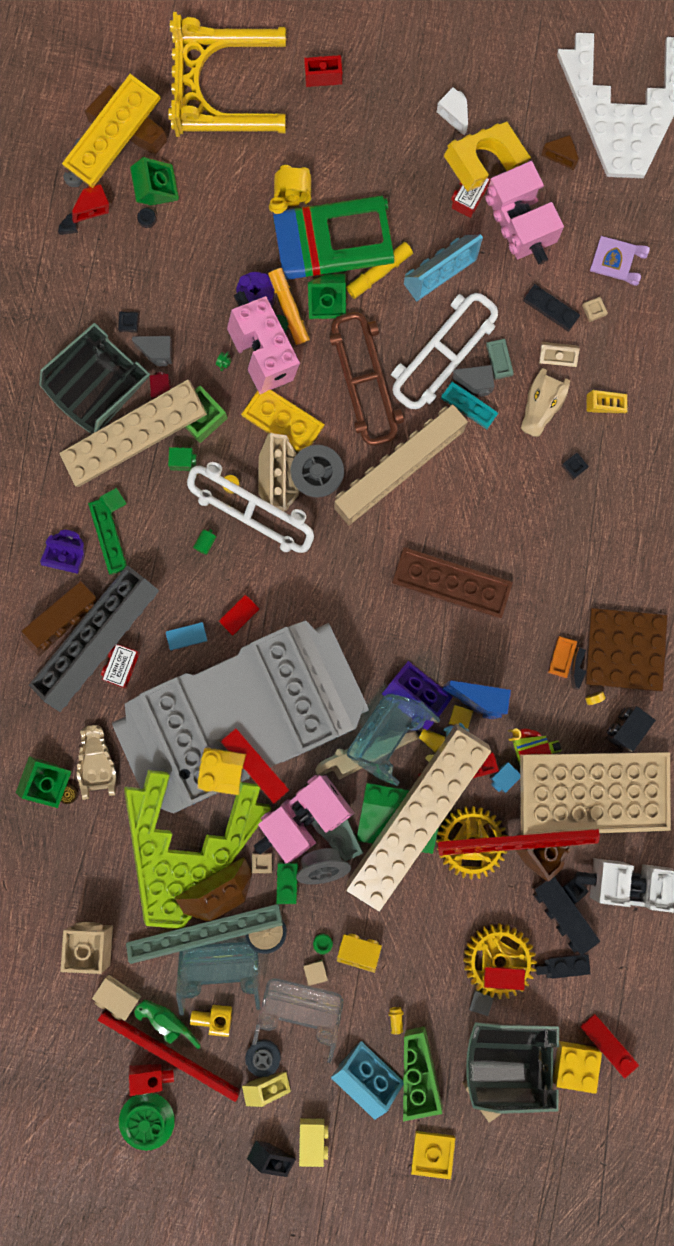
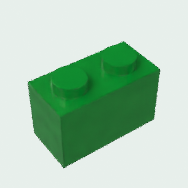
(287, 883)

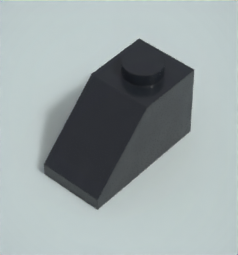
(270, 1159)

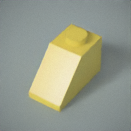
(266, 1089)

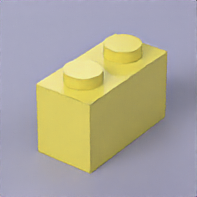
(312, 1143)

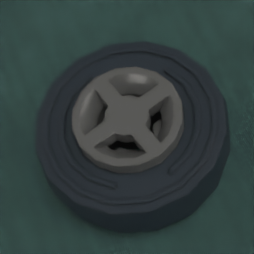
(263, 1065)

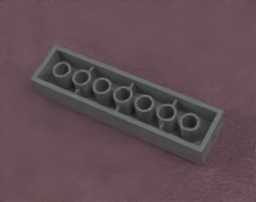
(93, 638)

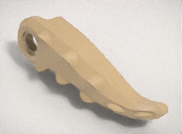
(344, 766)

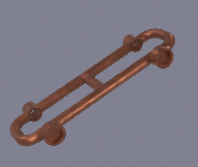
(369, 330)

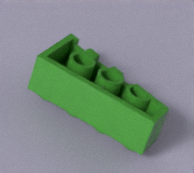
(421, 1086)

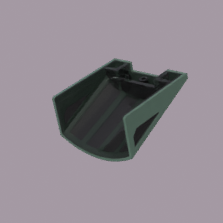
(91, 379)
(512, 1068)

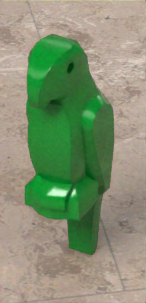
(164, 1021)

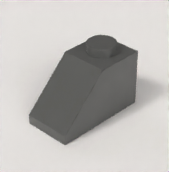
(155, 348)
(475, 379)

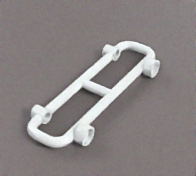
(402, 373)
(296, 518)

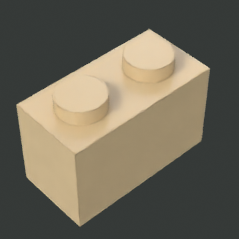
(116, 998)

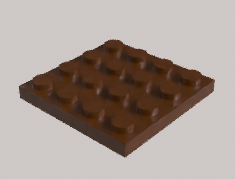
(626, 649)

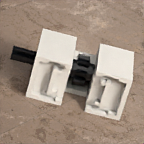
(617, 885)

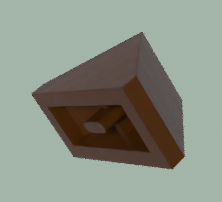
(562, 152)

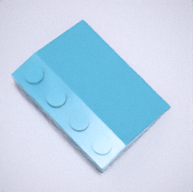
(443, 266)

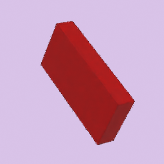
(504, 978)

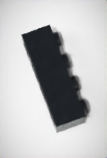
(566, 915)

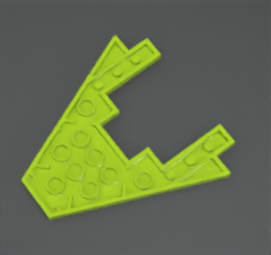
(166, 872)

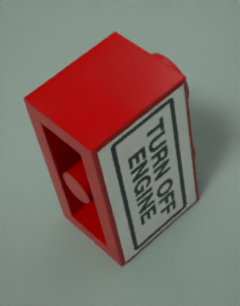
(467, 202)
(120, 666)

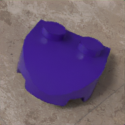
(64, 551)

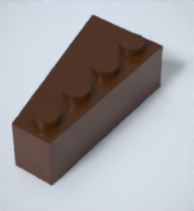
(148, 135)
(58, 619)

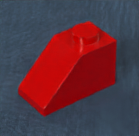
(90, 204)

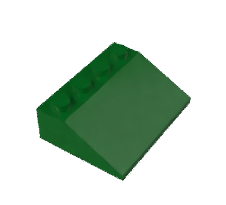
(377, 809)

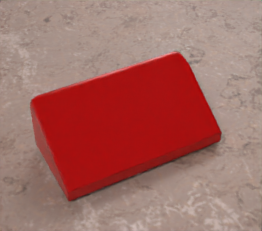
(239, 615)

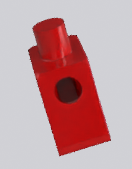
(140, 1078)

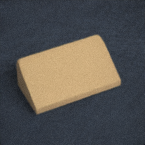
(559, 354)

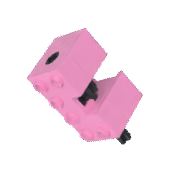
(524, 228)
(257, 327)
(286, 827)

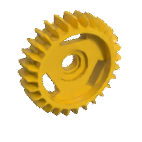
(472, 826)
(491, 948)

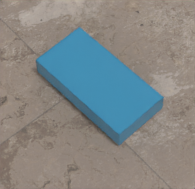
(186, 636)

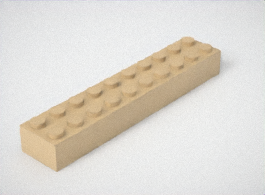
(418, 817)

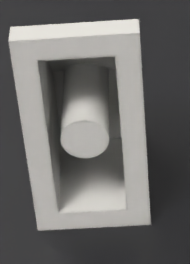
(454, 110)

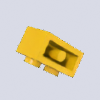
(359, 952)

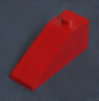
(609, 1046)

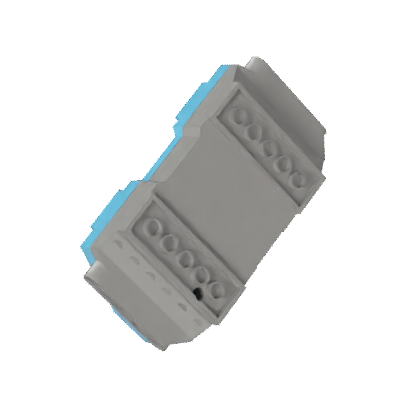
(277, 692)

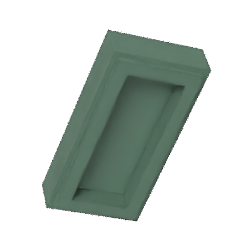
(499, 359)

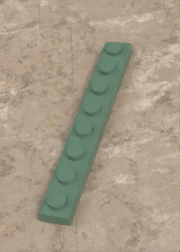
(204, 934)

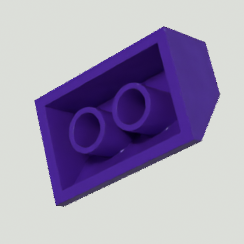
(416, 685)

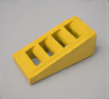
(594, 402)

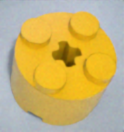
(293, 185)

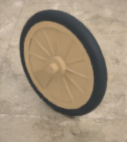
(267, 940)

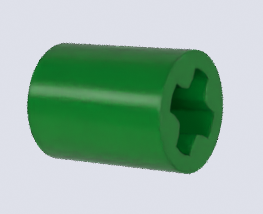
(204, 541)

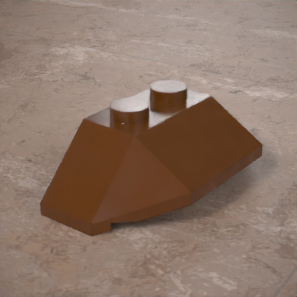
(217, 893)

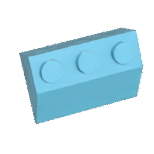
(368, 1080)

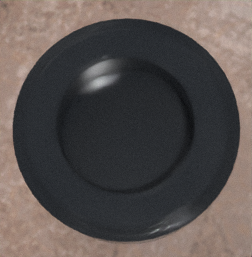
(146, 217)

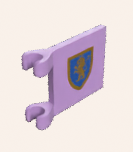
(615, 258)

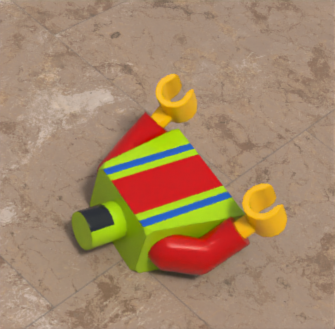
(532, 742)

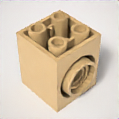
(86, 948)

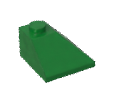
(327, 296)

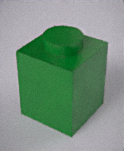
(181, 459)

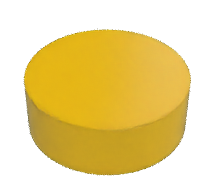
(595, 698)

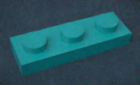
(469, 405)

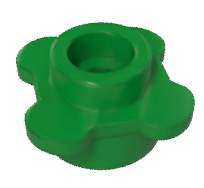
(223, 360)

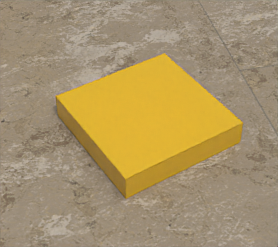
(433, 1155)

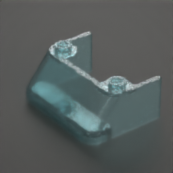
(384, 733)
(217, 965)

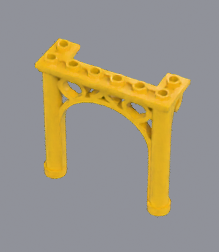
(189, 35)

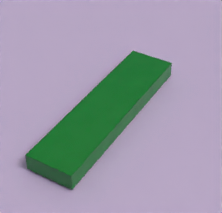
(107, 537)

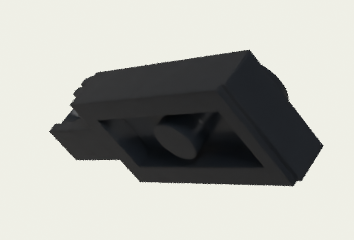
(564, 966)

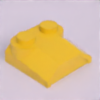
(220, 771)

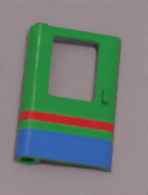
(306, 241)

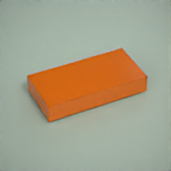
(562, 657)

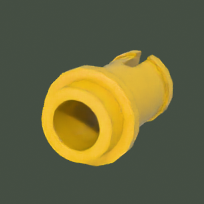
(396, 1020)

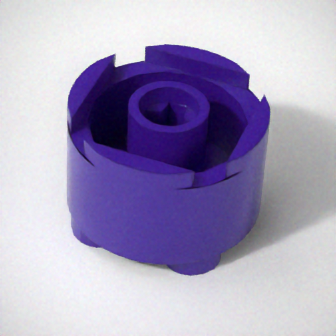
(256, 283)

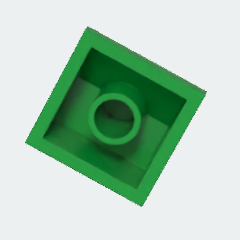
(153, 182)
(43, 782)

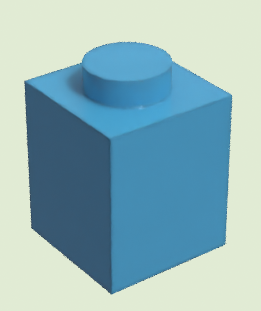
(505, 777)

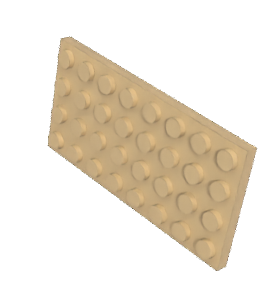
(595, 792)

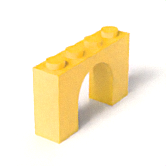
(498, 139)

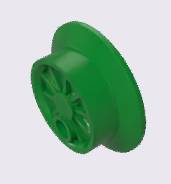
(146, 1121)

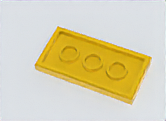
(282, 417)

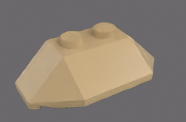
(275, 472)

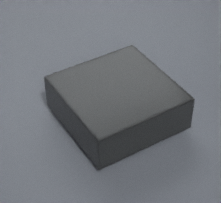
(481, 1003)

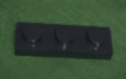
(551, 307)

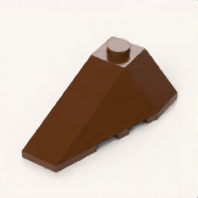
(545, 861)

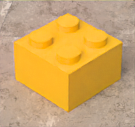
(577, 1067)

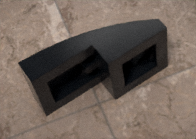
(577, 673)

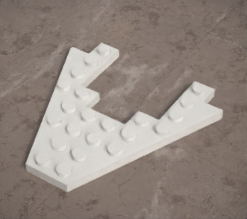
(621, 133)

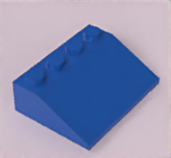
(483, 700)

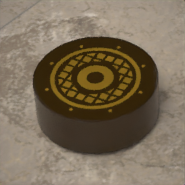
(70, 795)

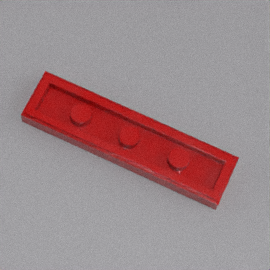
(256, 766)

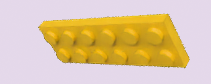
(111, 130)

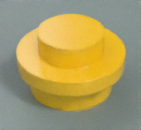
(278, 205)

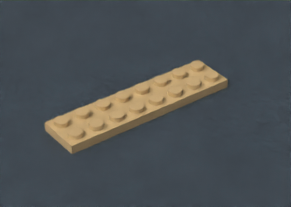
(133, 433)

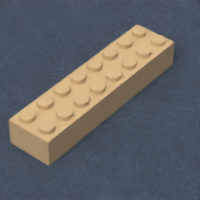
(400, 464)

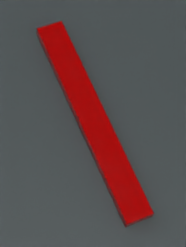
(519, 842)
(170, 1056)

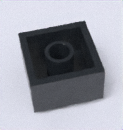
(630, 728)

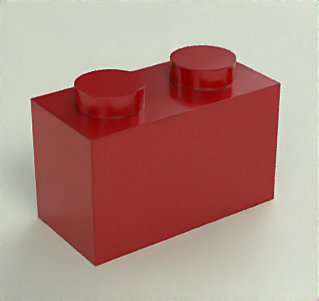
(323, 71)

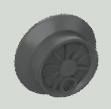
(317, 471)
(322, 867)

